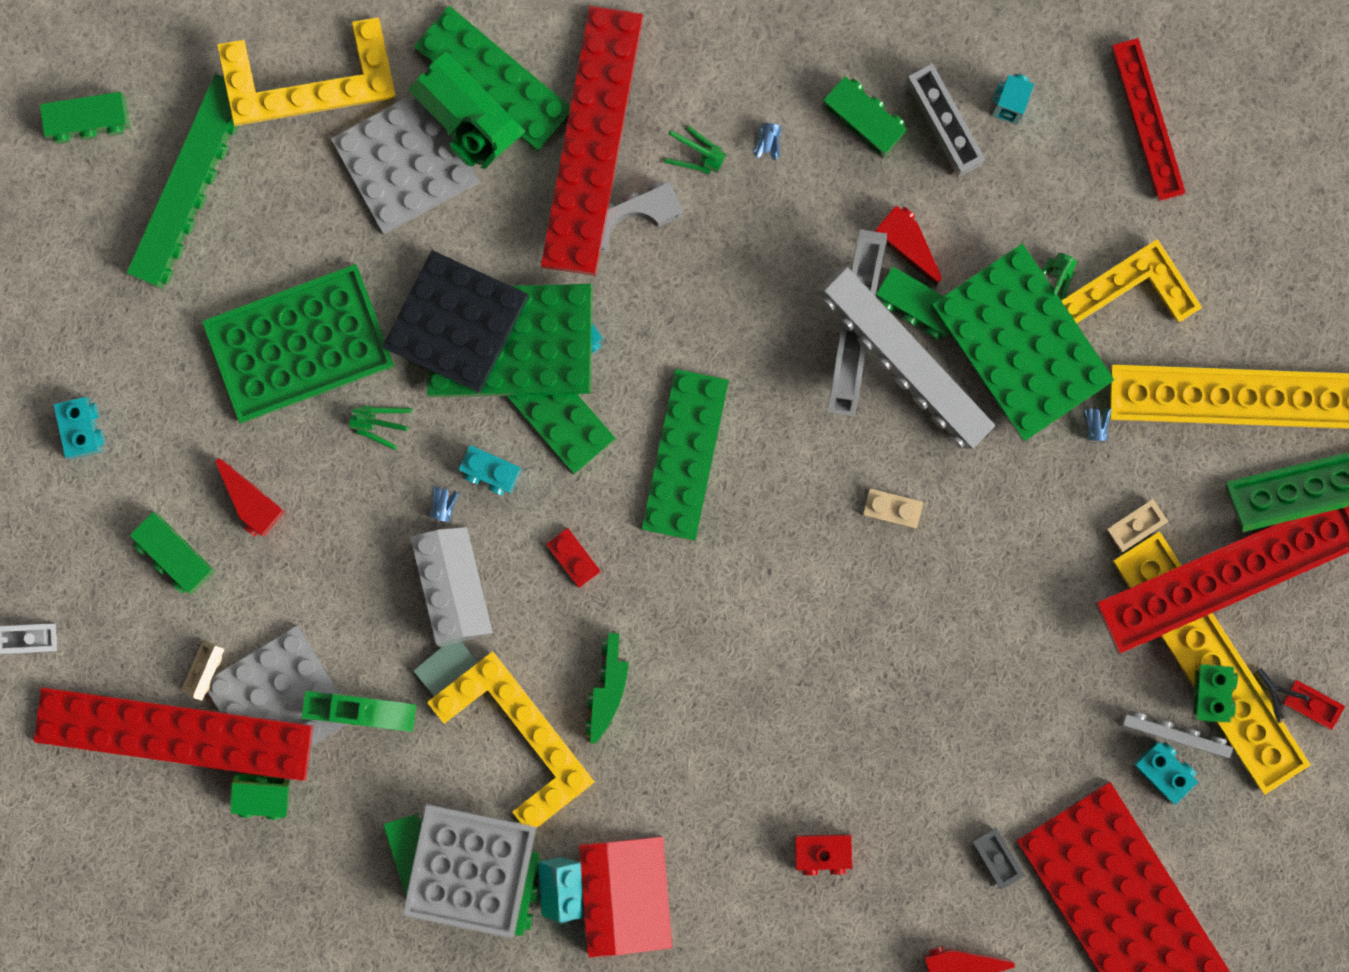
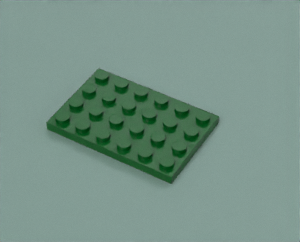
(1022, 342)
(298, 344)
(545, 351)

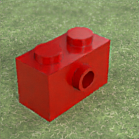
(823, 853)

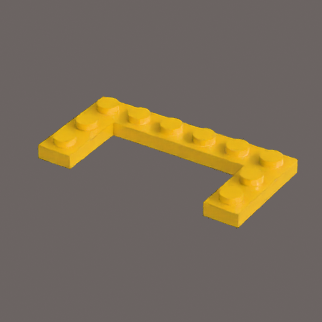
(253, 107)
(1149, 263)
(569, 774)

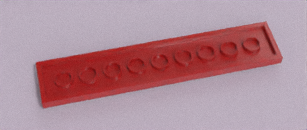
(592, 141)
(1223, 577)
(173, 733)

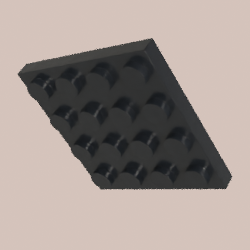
(456, 321)

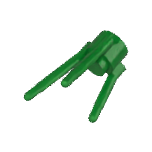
(711, 157)
(1062, 270)
(364, 420)

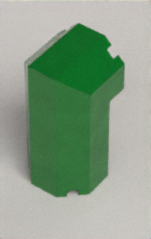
(476, 121)

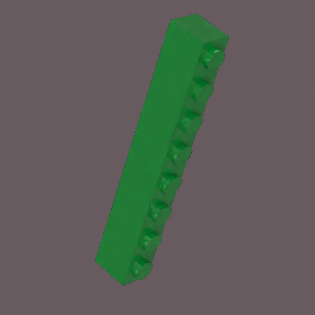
(185, 189)

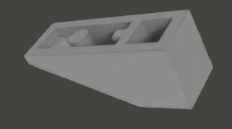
(28, 639)

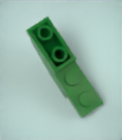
(606, 701)
(359, 711)

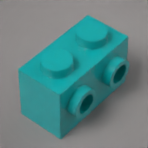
(1012, 98)
(79, 428)
(490, 469)
(1166, 772)
(561, 889)

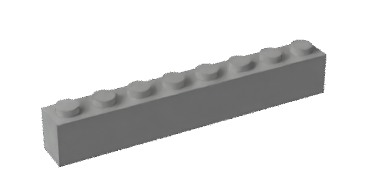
(905, 358)

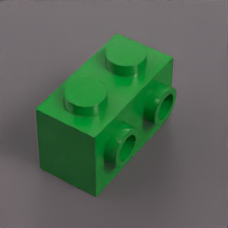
(1214, 693)
(260, 796)

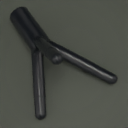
(1271, 689)

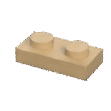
(893, 508)
(1137, 525)
(202, 670)

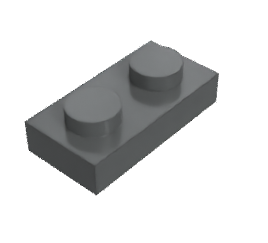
(998, 858)

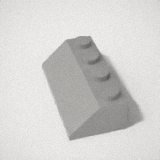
(451, 585)

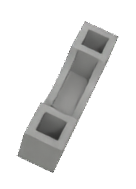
(657, 205)

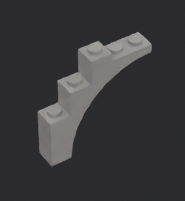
(850, 353)

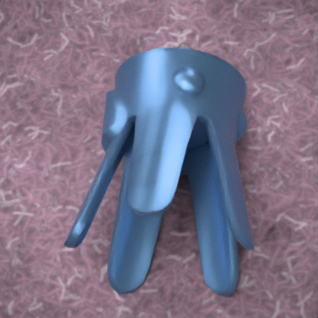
(768, 139)
(1097, 429)
(442, 507)

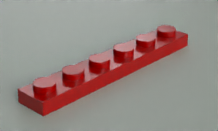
(1148, 120)

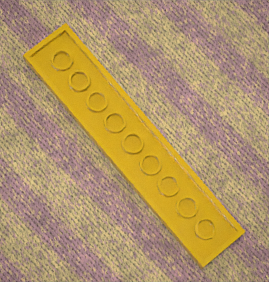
(1229, 396)
(1255, 736)

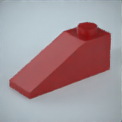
(908, 242)
(251, 504)
(956, 960)

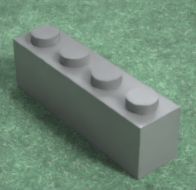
(945, 120)

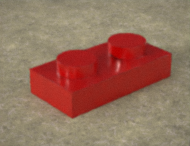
(573, 557)
(1318, 707)

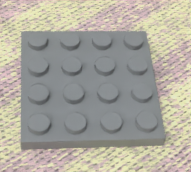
(403, 163)
(274, 683)
(469, 871)

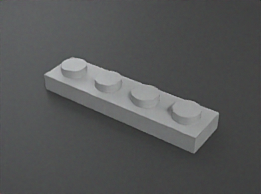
(1188, 737)

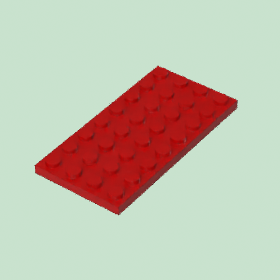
(1117, 890)

